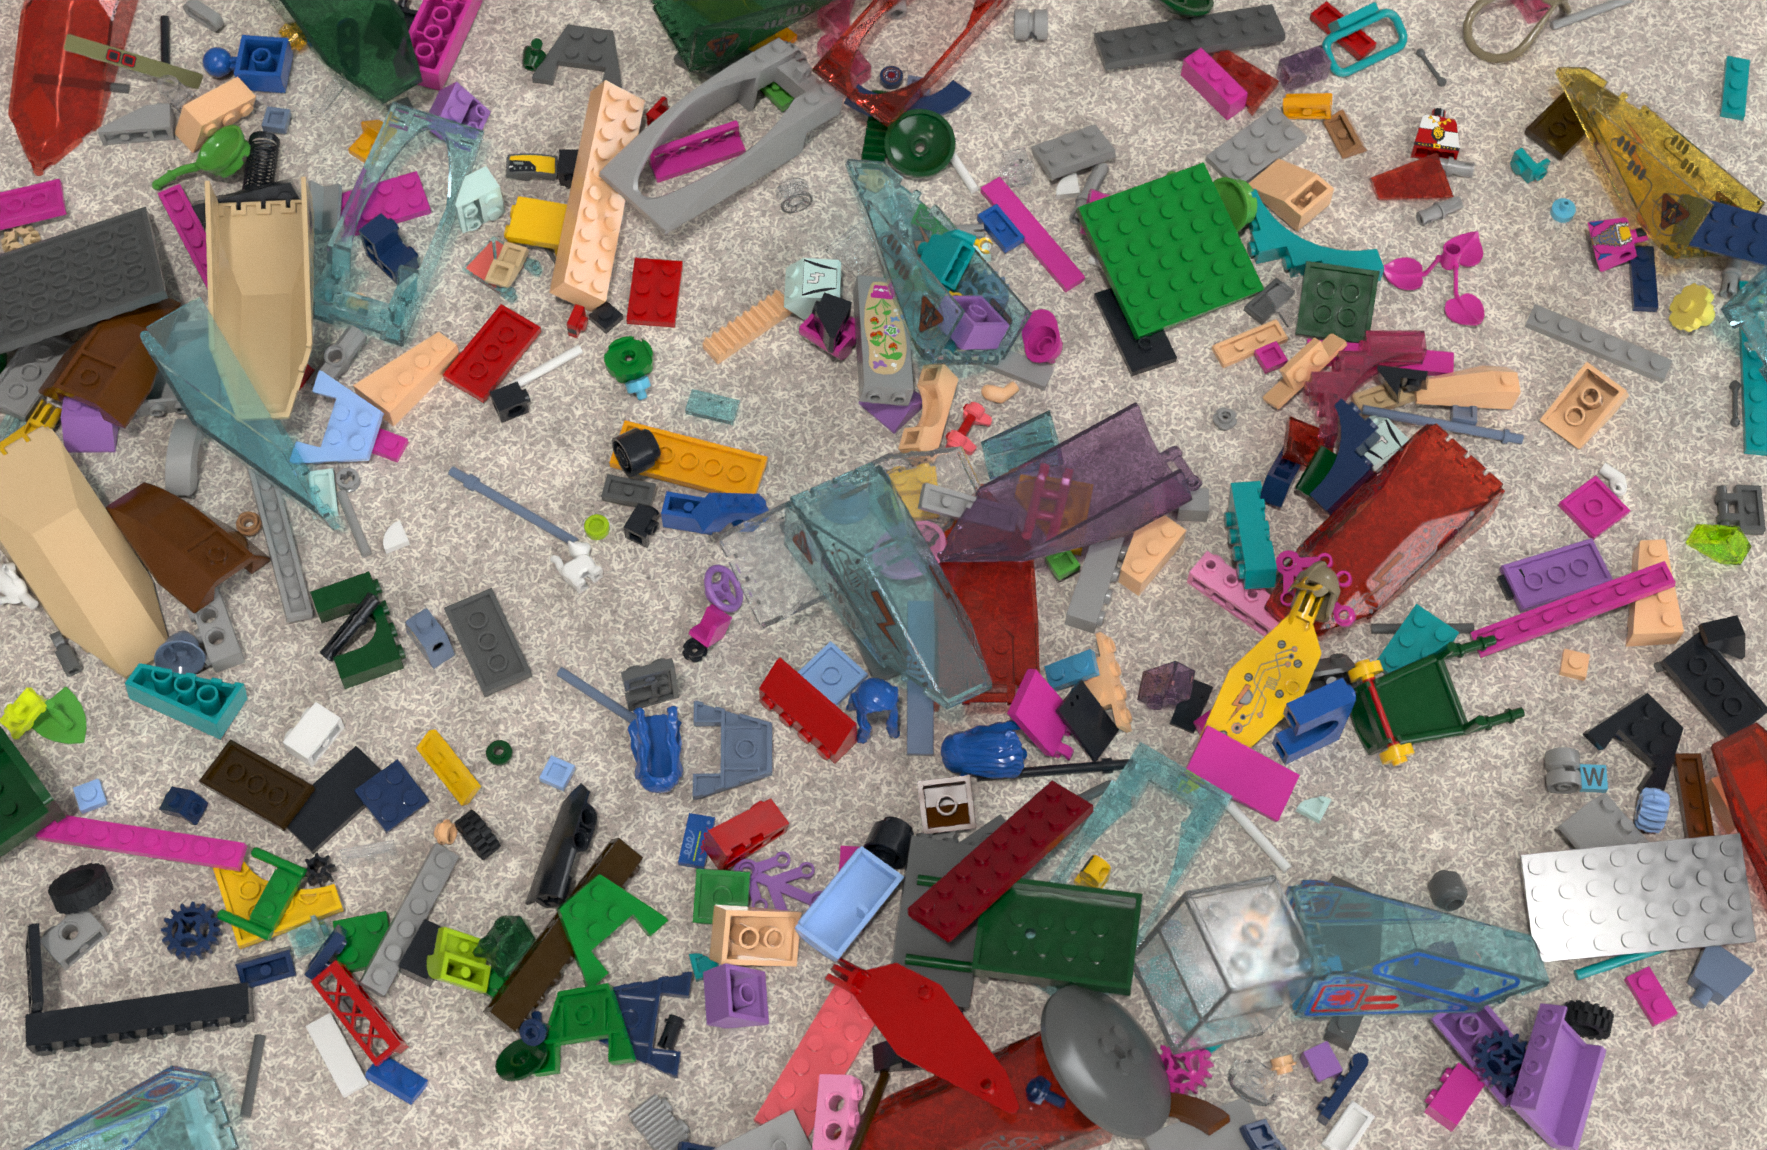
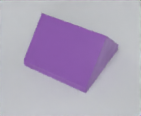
(894, 416)

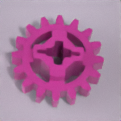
(1191, 1059)

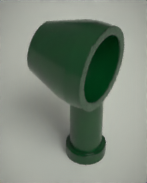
(533, 55)

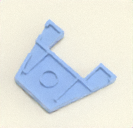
(350, 428)

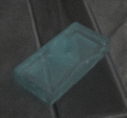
(712, 407)

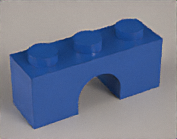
(724, 508)

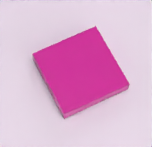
(1594, 508)

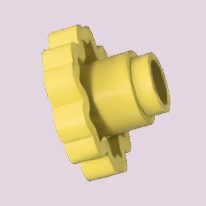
(1692, 308)

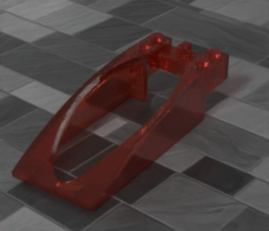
(889, 106)

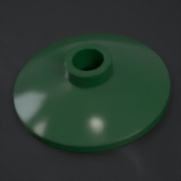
(520, 1060)

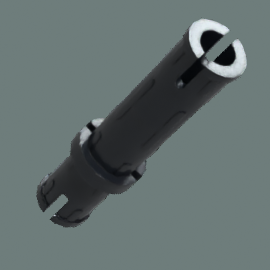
(356, 619)

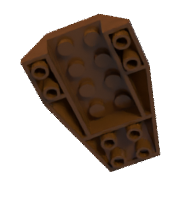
(110, 365)
(182, 544)

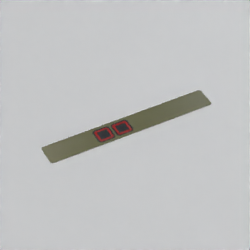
(131, 61)

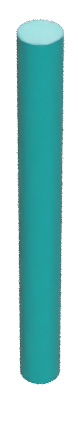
(1611, 963)

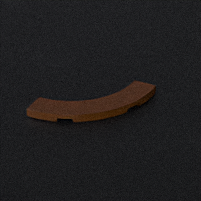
(1198, 1113)

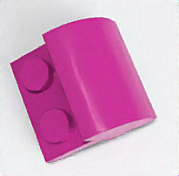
(845, 343)

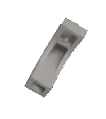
(182, 458)

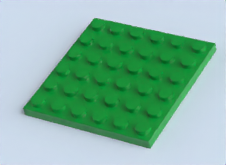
(1169, 250)

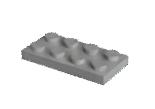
(1256, 146)

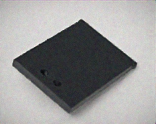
(1087, 720)

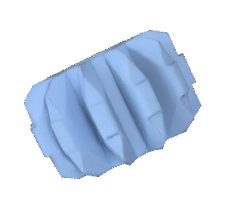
(1652, 810)

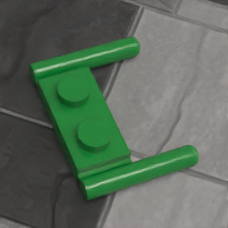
(274, 898)

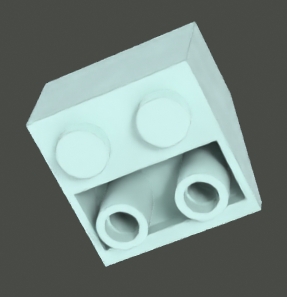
(478, 200)

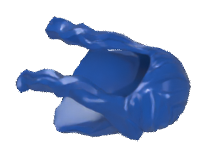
(874, 696)
(656, 749)
(985, 751)

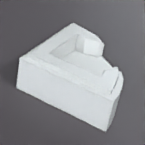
(1068, 187)
(395, 538)

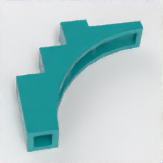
(1273, 242)

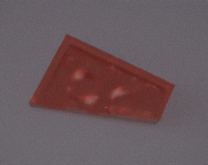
(1252, 79)
(1414, 180)

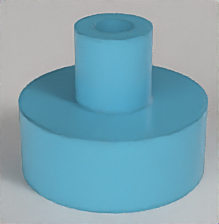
(1563, 210)
(638, 386)

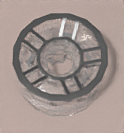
(794, 195)

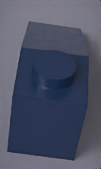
(1279, 480)

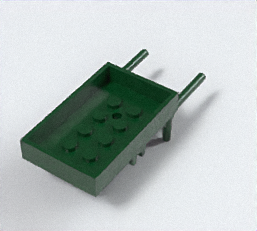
(1079, 937)

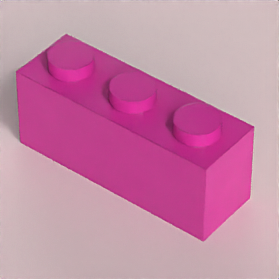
(1214, 84)

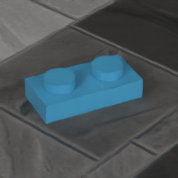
(1072, 669)

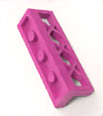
(696, 153)

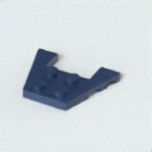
(640, 1009)

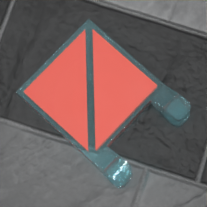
(482, 260)

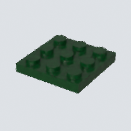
(1336, 301)

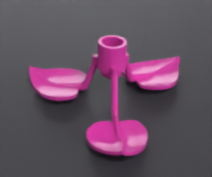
(1463, 250)

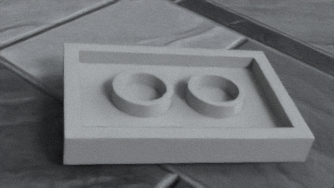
(1073, 151)

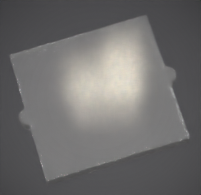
(1286, 299)

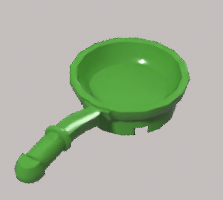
(218, 155)
(1237, 200)

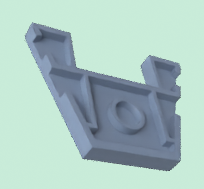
(744, 750)

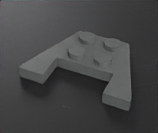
(582, 49)

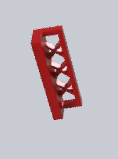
(366, 1005)

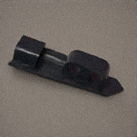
(569, 836)

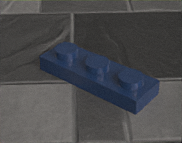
(1643, 280)

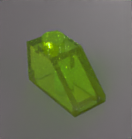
(1720, 542)

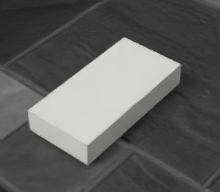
(1348, 1128)

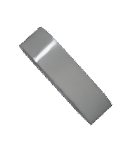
(203, 14)

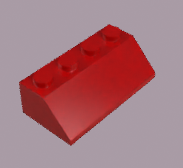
(807, 712)

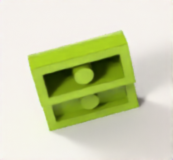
(456, 963)

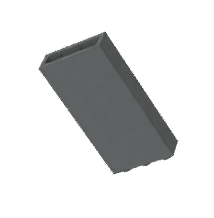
(936, 859)

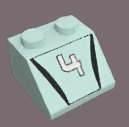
(808, 281)
(1390, 442)

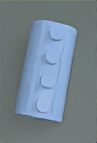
(847, 904)

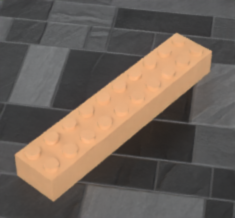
(593, 206)

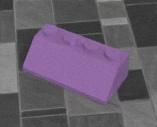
(1464, 1034)

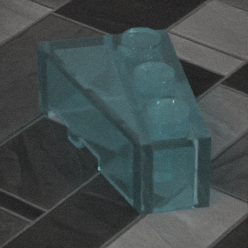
(1019, 444)

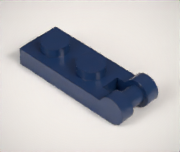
(1342, 1086)

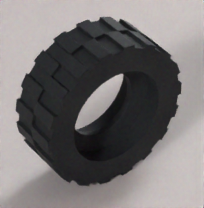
(80, 888)

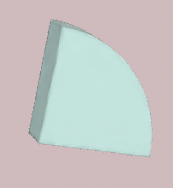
(1314, 808)

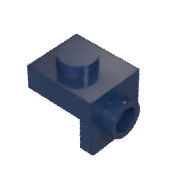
(184, 804)

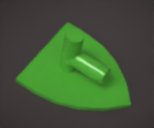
(63, 719)

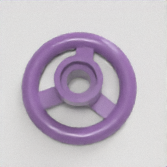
(720, 590)

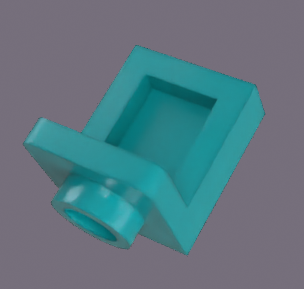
(1527, 168)

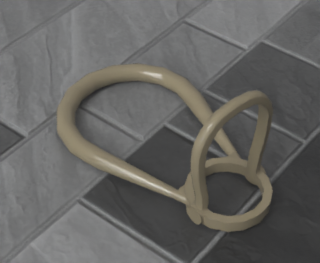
(1522, 47)

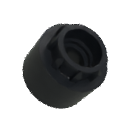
(636, 451)
(890, 841)

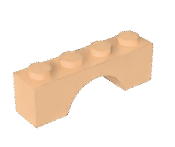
(937, 391)

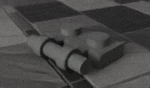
(1748, 508)

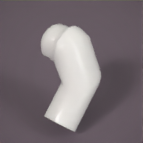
(1616, 479)

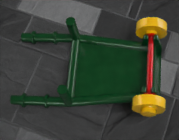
(1415, 704)

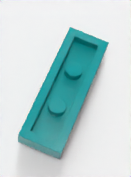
(1734, 88)

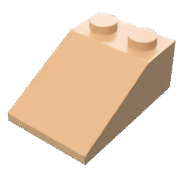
(1584, 406)
(754, 936)

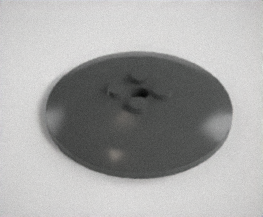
(1105, 1062)

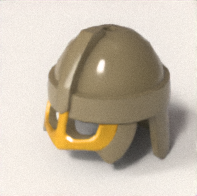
(1321, 581)

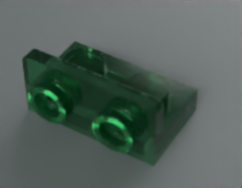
(505, 944)

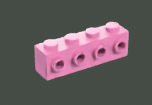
(1221, 585)

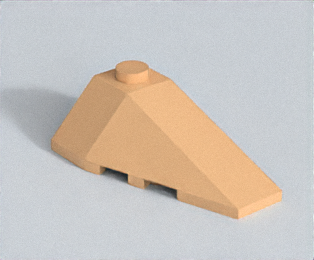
(1477, 386)

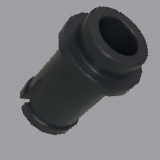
(671, 1032)

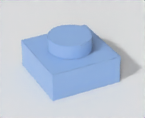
(557, 773)
(90, 796)

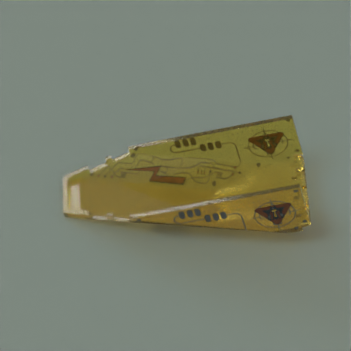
(1652, 165)

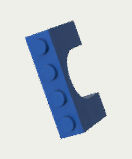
(1314, 720)

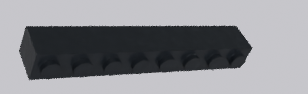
(139, 1018)

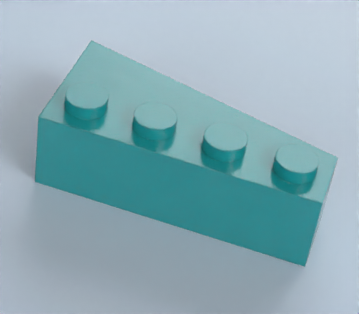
(1250, 536)
(193, 700)

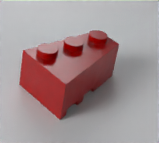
(745, 834)

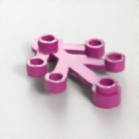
(1305, 562)

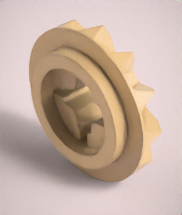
(27, 233)

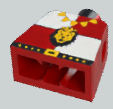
(1436, 136)

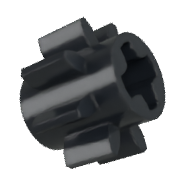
(326, 872)

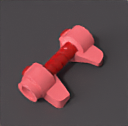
(972, 415)

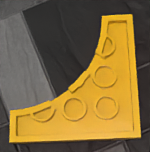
(244, 888)

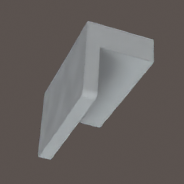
(326, 206)

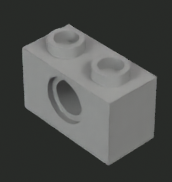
(70, 951)

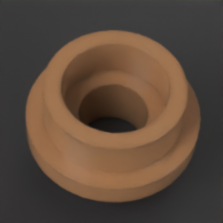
(245, 518)

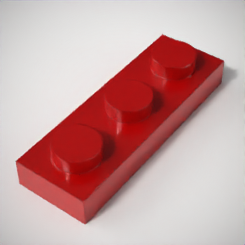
(1357, 43)

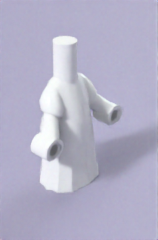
(14, 587)

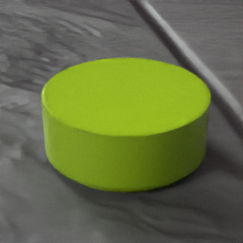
(596, 527)

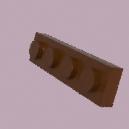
(1693, 795)

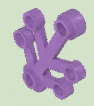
(778, 883)

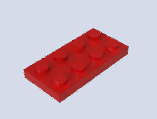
(492, 353)

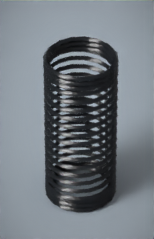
(261, 134)

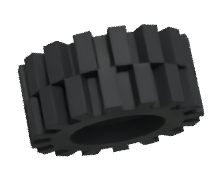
(477, 834)
(1589, 1019)

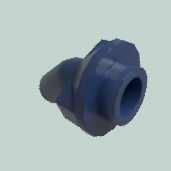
(533, 1030)
(1038, 1090)

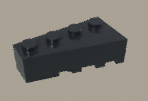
(272, 191)

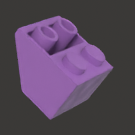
(459, 106)

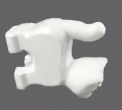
(578, 568)

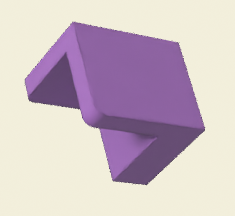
(1321, 1062)

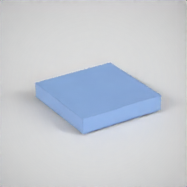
(833, 673)

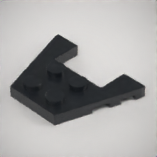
(1647, 731)

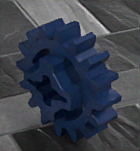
(183, 938)
(1513, 1054)

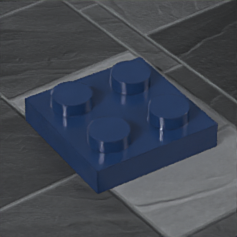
(391, 796)

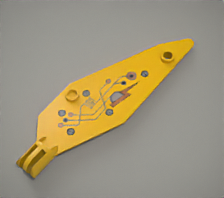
(1269, 676)

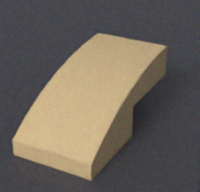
(507, 266)

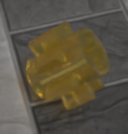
(295, 40)

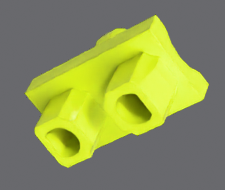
(23, 712)

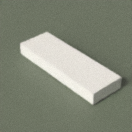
(337, 1055)

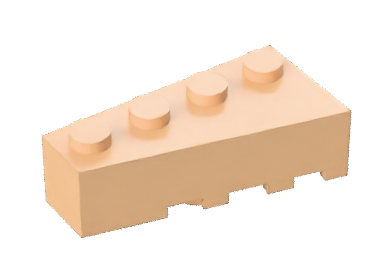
(408, 377)
(1658, 616)

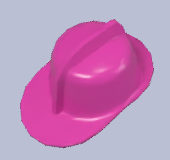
(1042, 337)

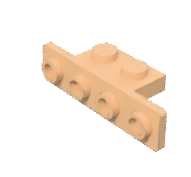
(1298, 369)
(1107, 686)

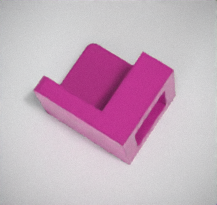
(712, 626)

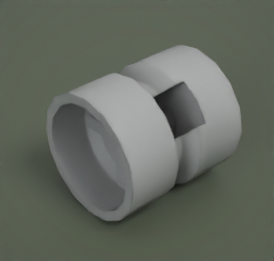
(1030, 24)
(1563, 770)

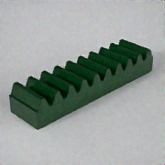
(874, 138)

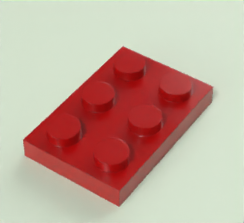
(654, 292)

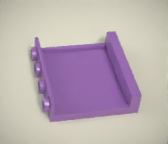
(1557, 1079)

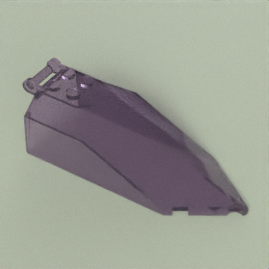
(1074, 495)

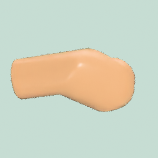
(999, 394)

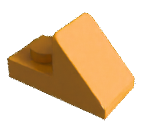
(363, 145)

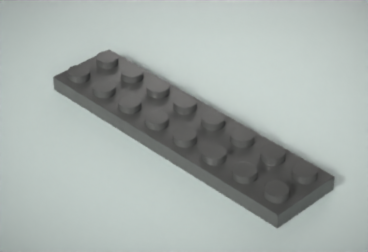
(1184, 36)

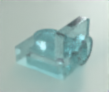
(308, 937)

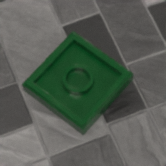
(1316, 470)

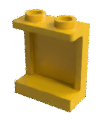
(536, 223)

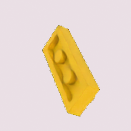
(448, 767)

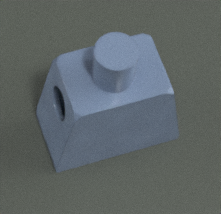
(1716, 975)

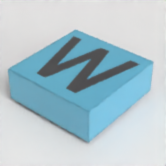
(1593, 778)

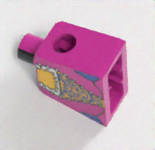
(1614, 241)

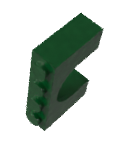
(381, 653)

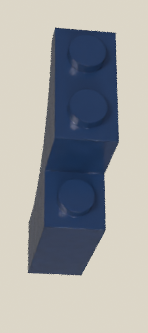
(1351, 464)

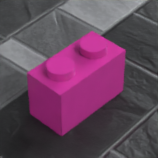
(1454, 1096)

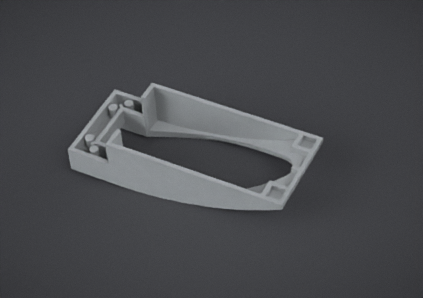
(812, 106)

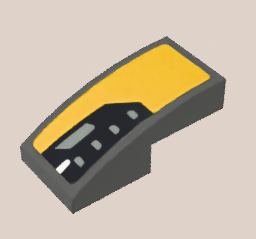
(529, 165)

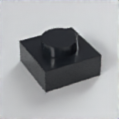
(606, 317)

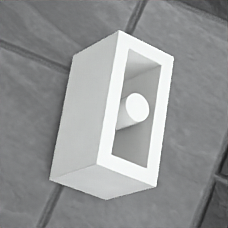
(313, 734)

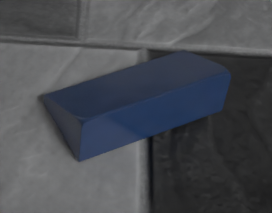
(266, 967)

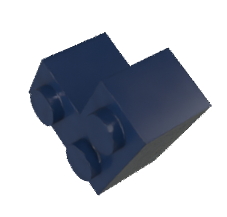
(386, 247)

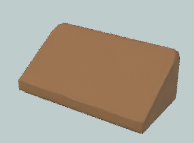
(1344, 135)

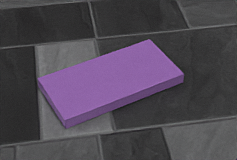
(1555, 574)

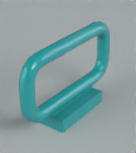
(1356, 21)

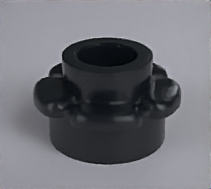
(692, 644)

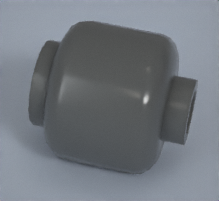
(1448, 890)

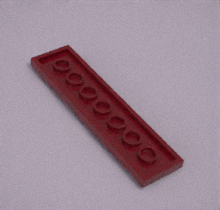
(1000, 861)

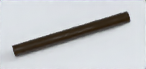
(870, 1111)

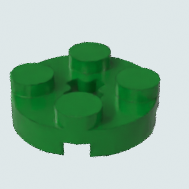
(633, 369)

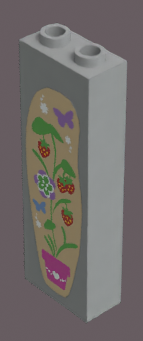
(881, 345)

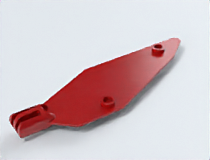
(927, 1028)

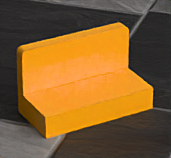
(1308, 105)

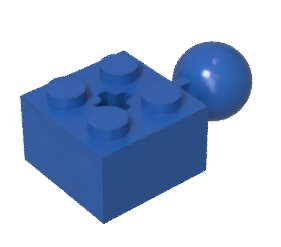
(261, 63)

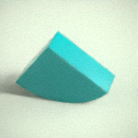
(701, 964)

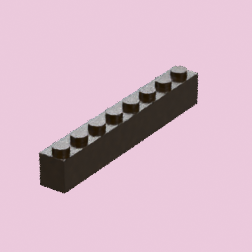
(551, 949)

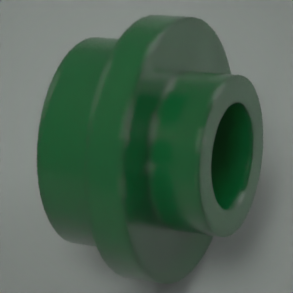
(499, 760)

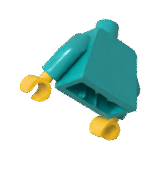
(949, 255)

